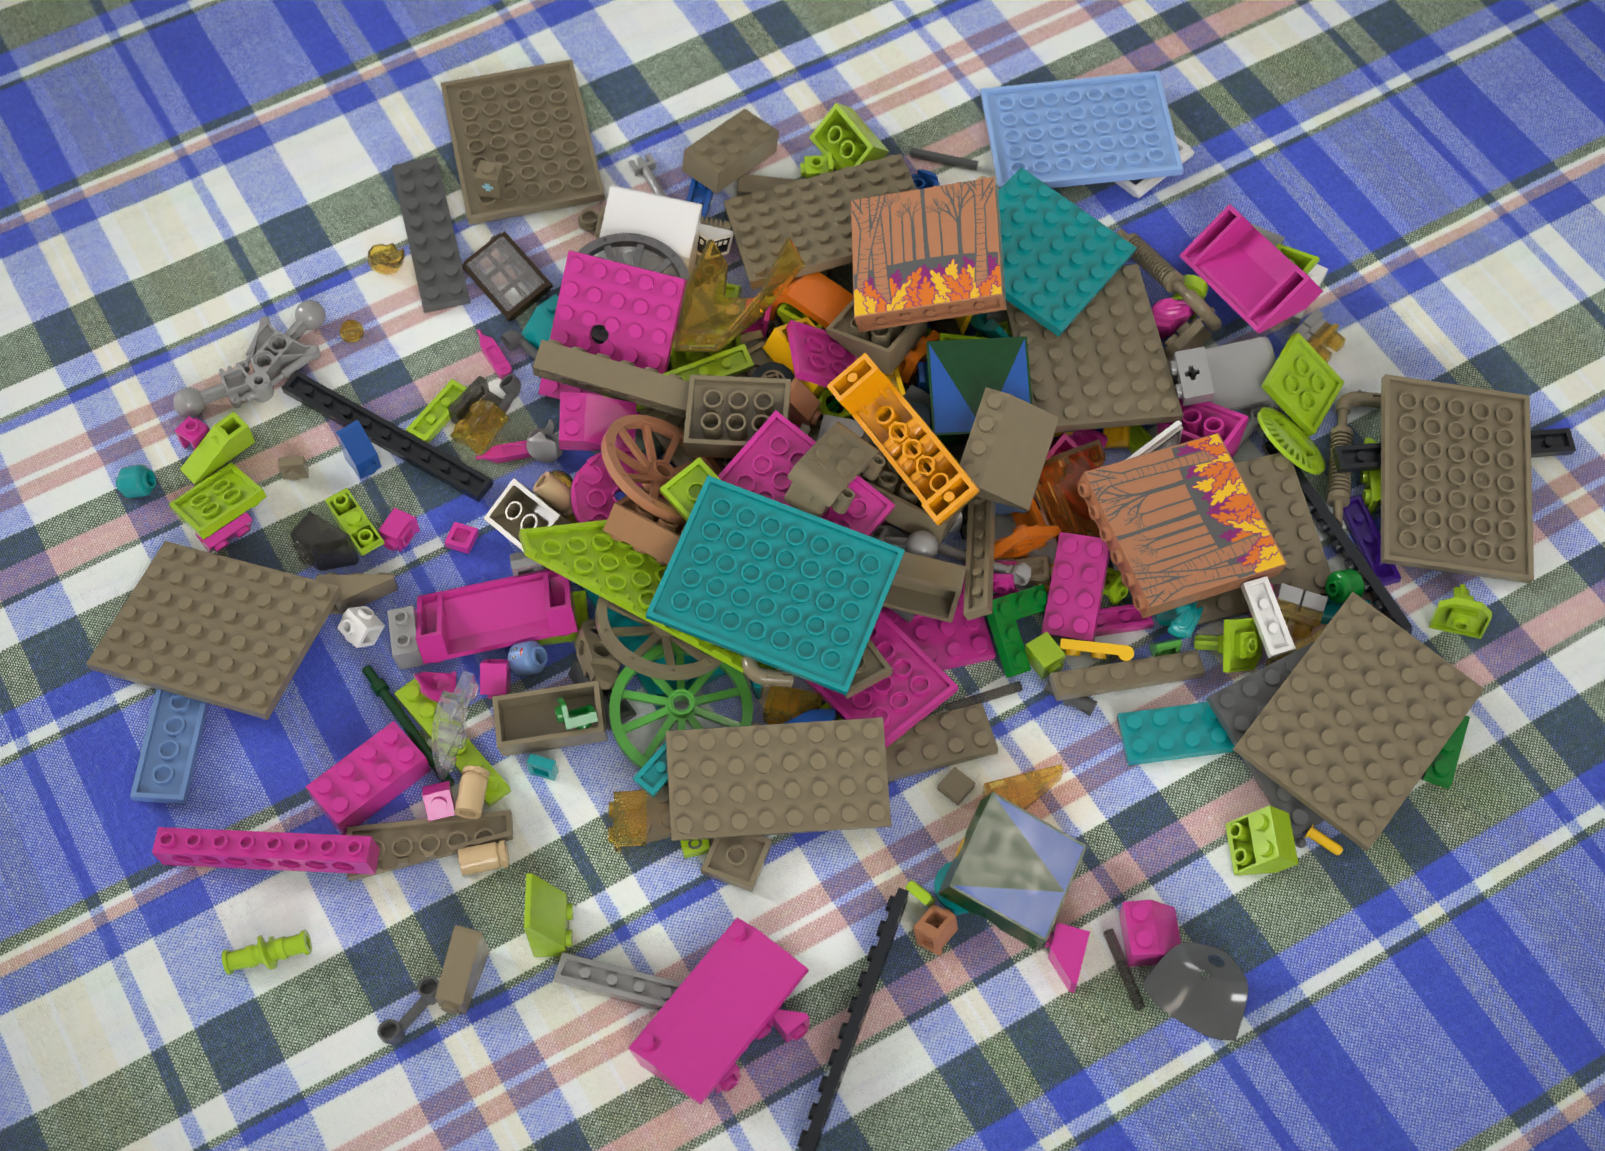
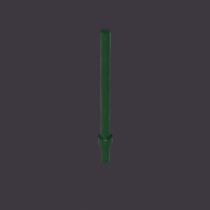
(381, 690)

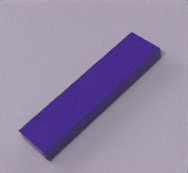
(1368, 539)

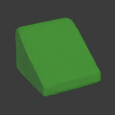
(1165, 647)

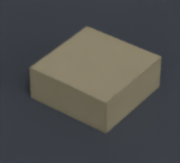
(956, 786)

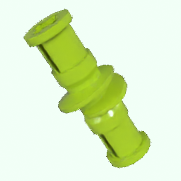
(266, 952)

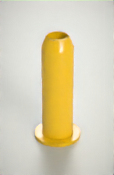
(1324, 841)

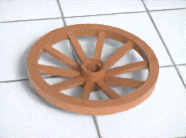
(652, 472)

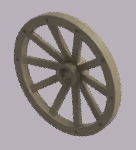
(656, 636)

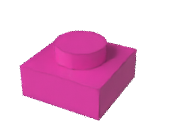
(461, 537)

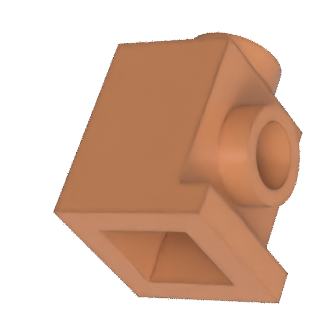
(935, 929)

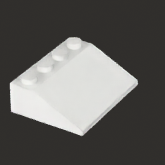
(656, 216)

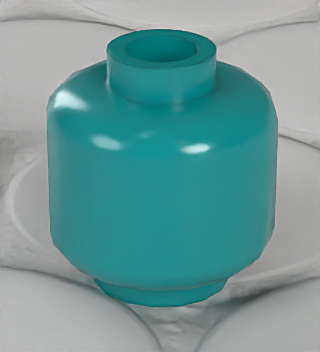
(136, 481)

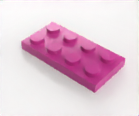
(1076, 587)

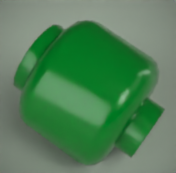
(1343, 584)

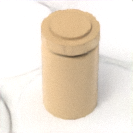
(554, 493)
(471, 792)
(483, 858)

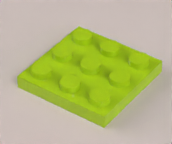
(1303, 384)
(217, 500)

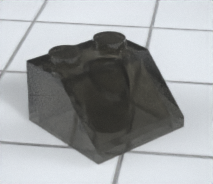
(322, 544)

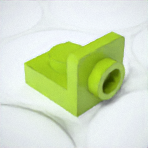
(1114, 586)

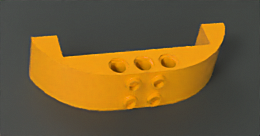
(904, 439)

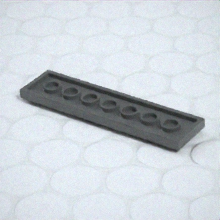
(430, 235)

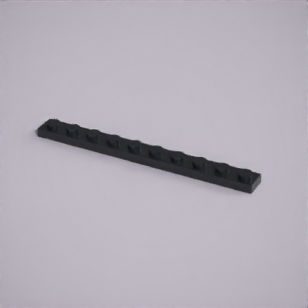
(389, 436)
(1368, 456)
(1342, 544)
(849, 1032)

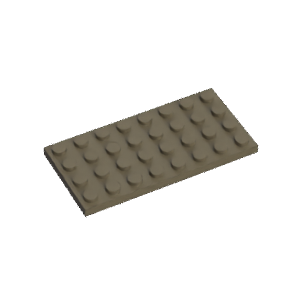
(777, 779)

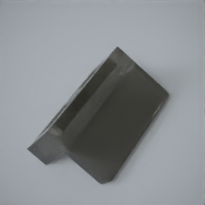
(477, 390)

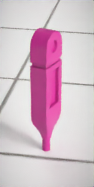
(494, 355)
(506, 452)

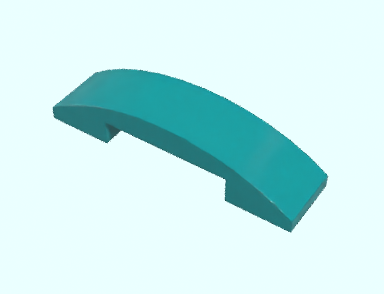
(989, 329)

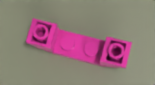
(788, 1024)

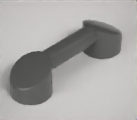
(513, 339)
(511, 386)
(392, 1031)

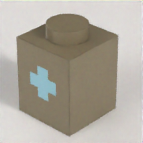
(490, 179)

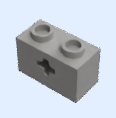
(1193, 362)
(403, 637)

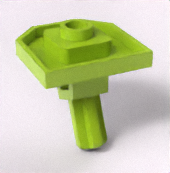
(1461, 614)
(1238, 644)

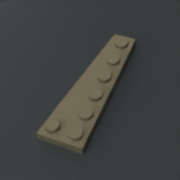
(424, 840)

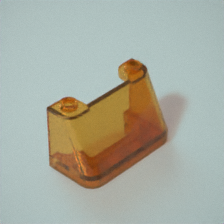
(1059, 489)

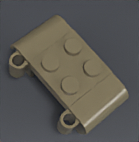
(829, 468)

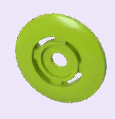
(1291, 441)

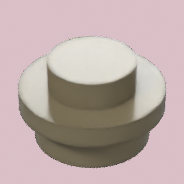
(588, 220)

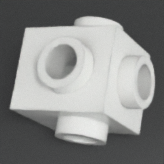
(360, 626)

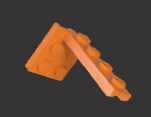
(1027, 536)

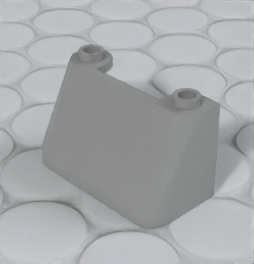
(1239, 372)

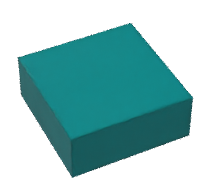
(542, 767)

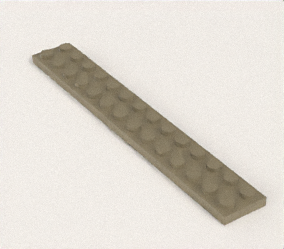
(927, 746)

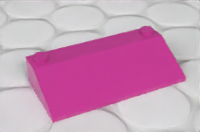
(1249, 271)
(494, 615)
(717, 1011)

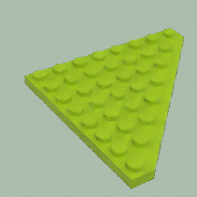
(611, 571)

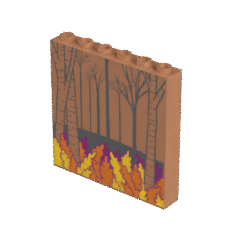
(927, 255)
(1180, 524)

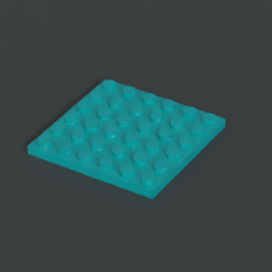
(1054, 252)

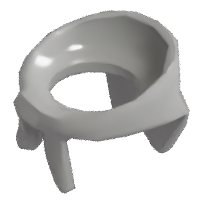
(542, 448)

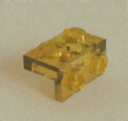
(479, 426)
(629, 819)

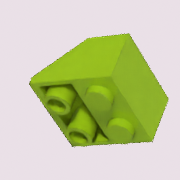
(1261, 842)

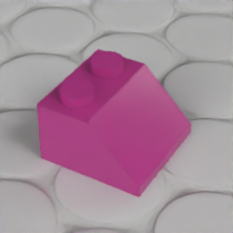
(1148, 931)

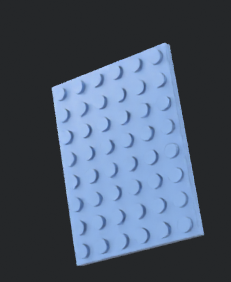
(1082, 130)

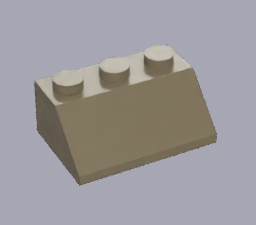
(521, 509)

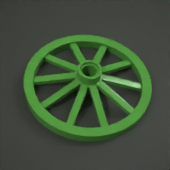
(674, 715)

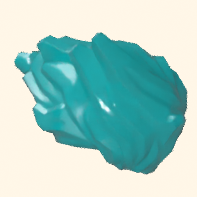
(1181, 620)

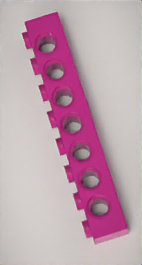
(266, 850)

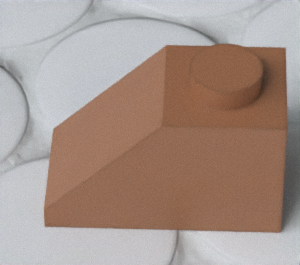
(803, 405)

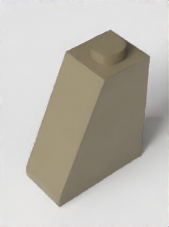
(461, 970)

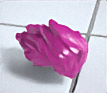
(1170, 315)

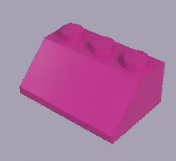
(1208, 419)

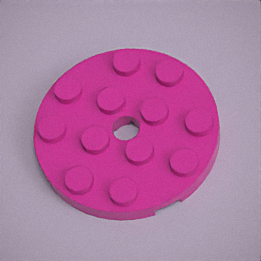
(595, 489)

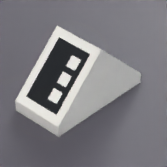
(720, 236)

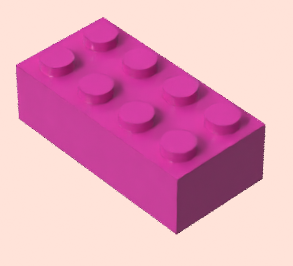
(368, 778)

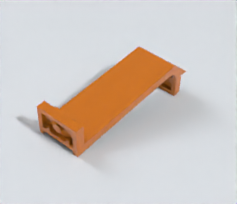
(825, 300)

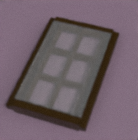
(507, 276)

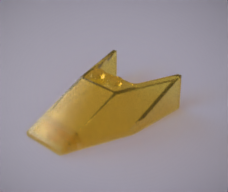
(711, 320)

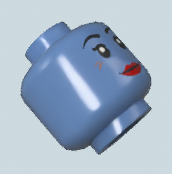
(527, 658)

